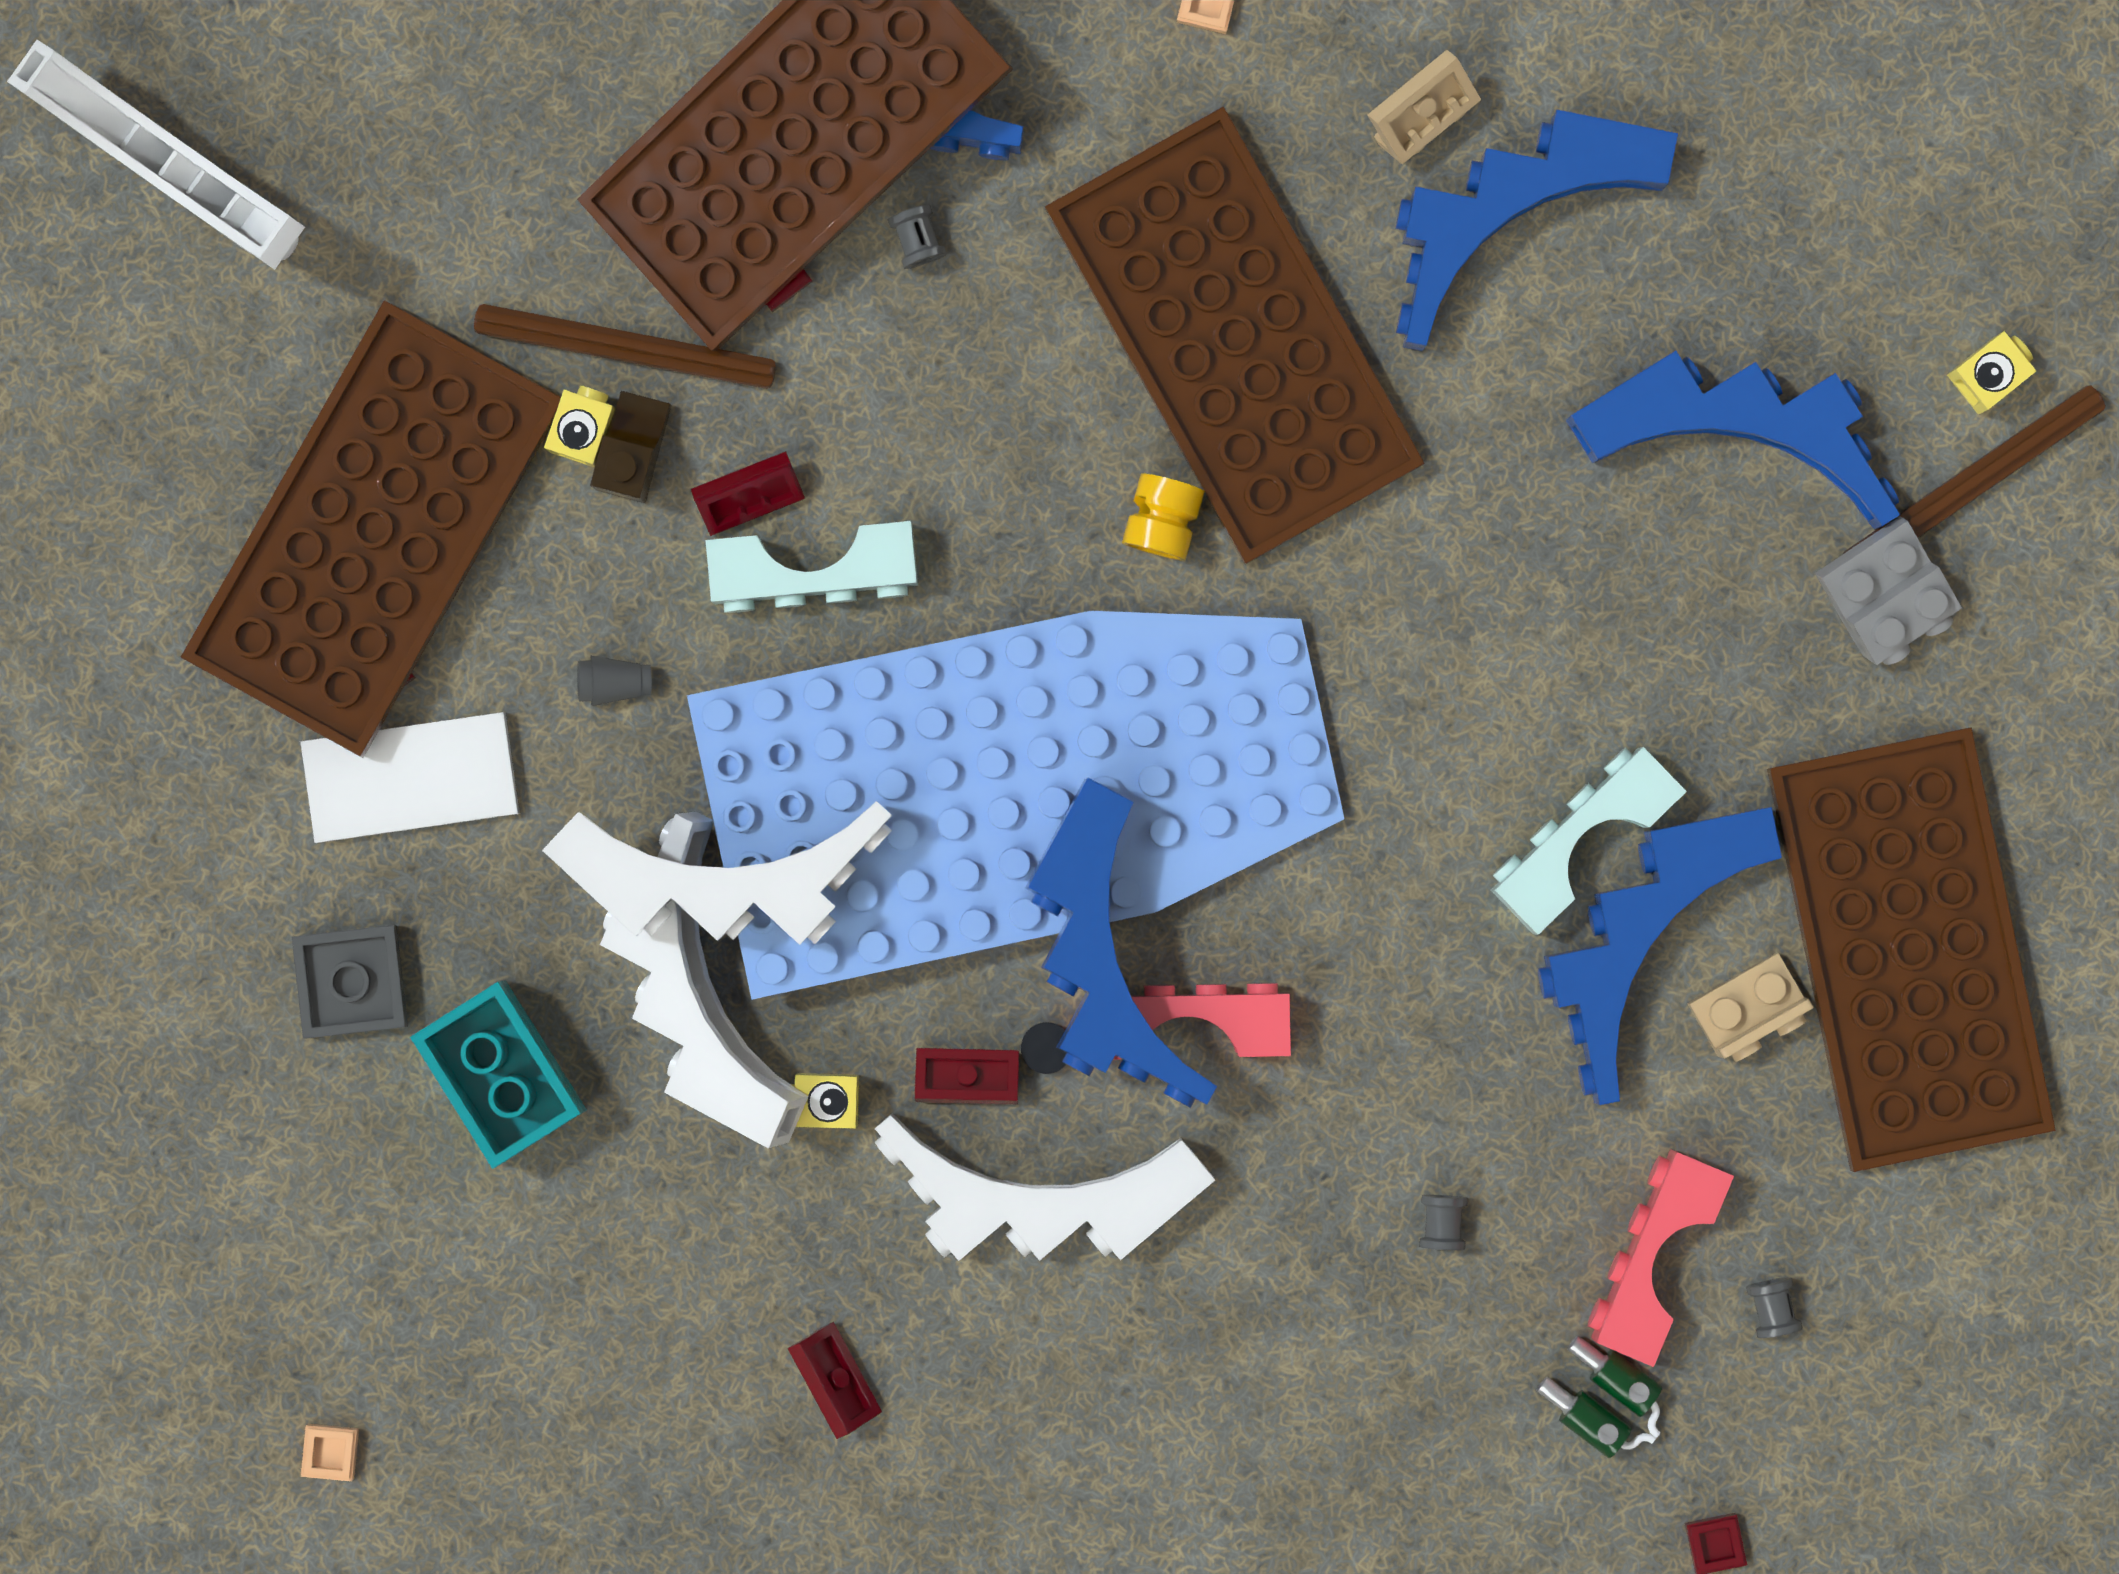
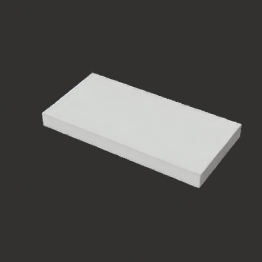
(411, 778)

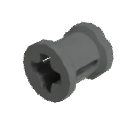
(917, 236)
(1443, 1222)
(1774, 1307)

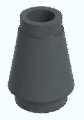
(611, 680)

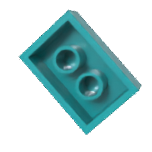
(498, 1073)

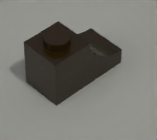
(631, 447)

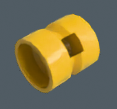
(1163, 516)

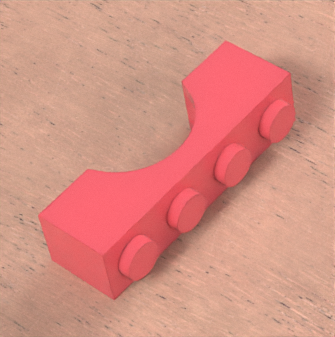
(1252, 1021)
(1682, 1196)

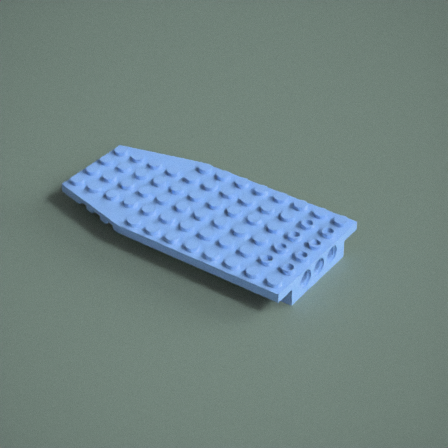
(980, 759)

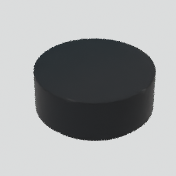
(1041, 1050)

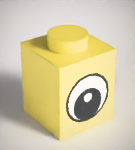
(1993, 371)
(580, 425)
(831, 1100)

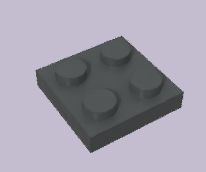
(349, 981)

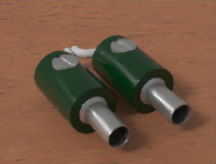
(1589, 1417)

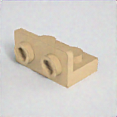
(1423, 107)
(1751, 1008)

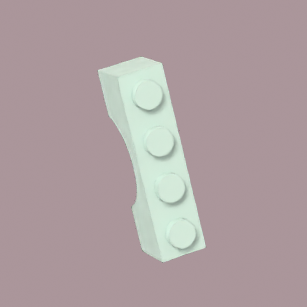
(877, 560)
(1539, 883)

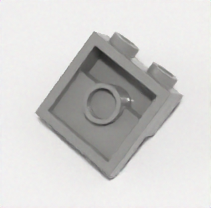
(1889, 593)

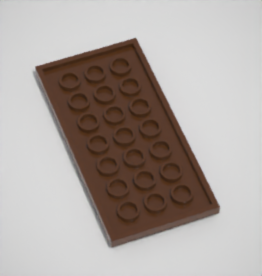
(787, 148)
(1234, 335)
(373, 529)
(1911, 949)

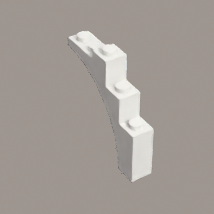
(156, 155)
(640, 886)
(715, 1066)
(973, 1205)

